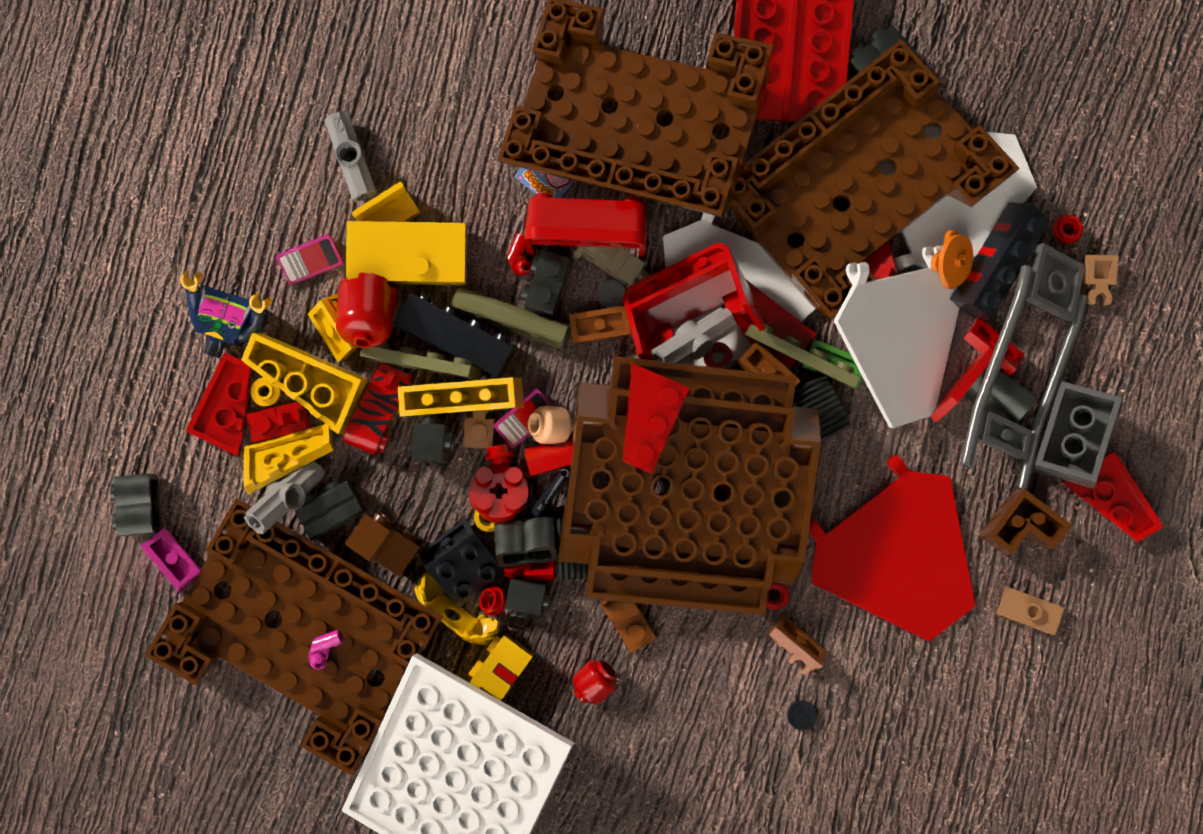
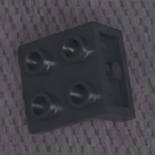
(461, 563)

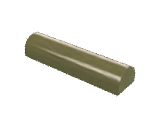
(510, 318)

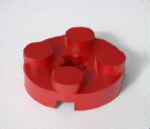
(494, 477)

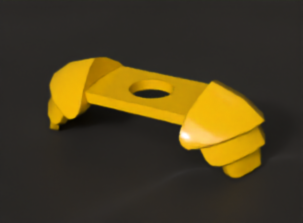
(471, 629)

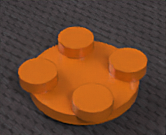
(954, 259)

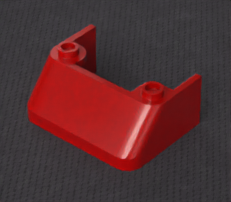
(586, 223)
(684, 293)

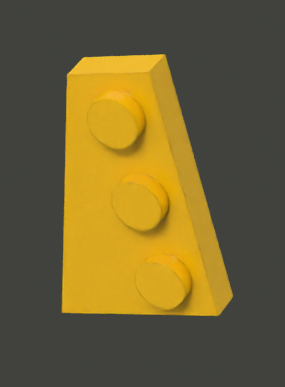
(282, 455)

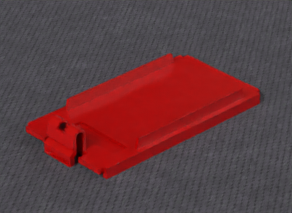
(807, 55)

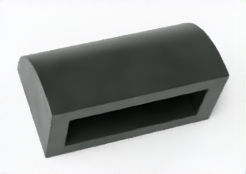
(1006, 398)

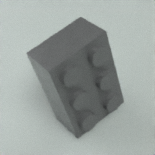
(1077, 434)

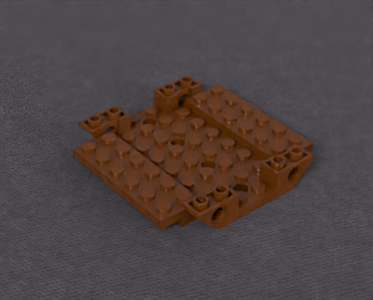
(685, 542)

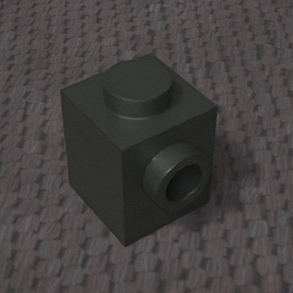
(527, 598)

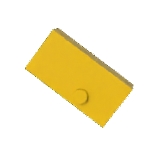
(408, 252)

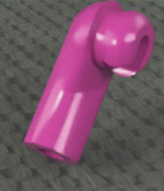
(321, 647)

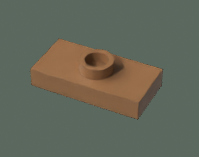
(1030, 611)

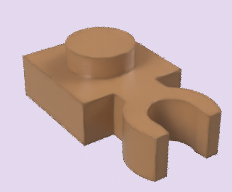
(1100, 272)
(479, 430)

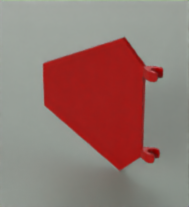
(899, 555)

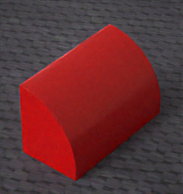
(549, 457)

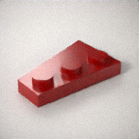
(650, 416)

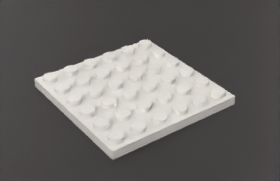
(454, 761)

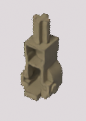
(614, 261)

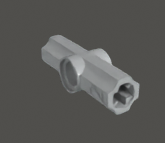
(344, 141)
(695, 338)
(283, 496)

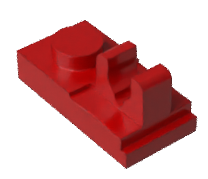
(277, 421)

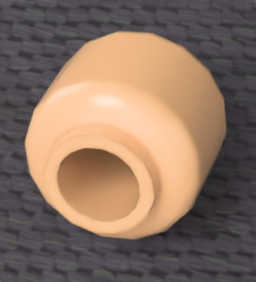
(550, 425)

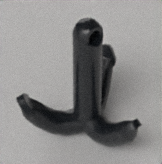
(540, 506)

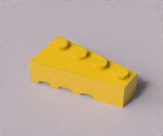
(313, 382)

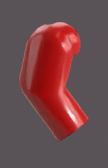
(517, 258)

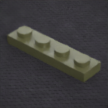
(814, 359)
(432, 362)

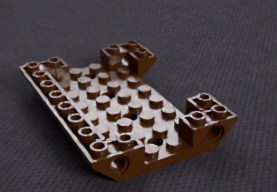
(629, 147)
(839, 154)
(314, 596)

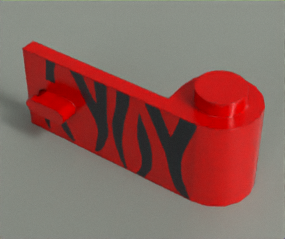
(378, 405)

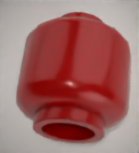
(594, 682)

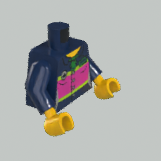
(222, 315)

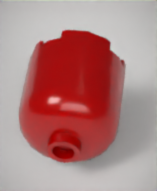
(365, 310)

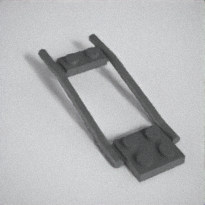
(1054, 286)

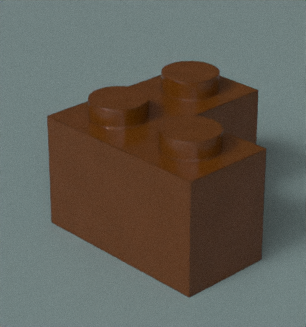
(1022, 517)
(380, 541)

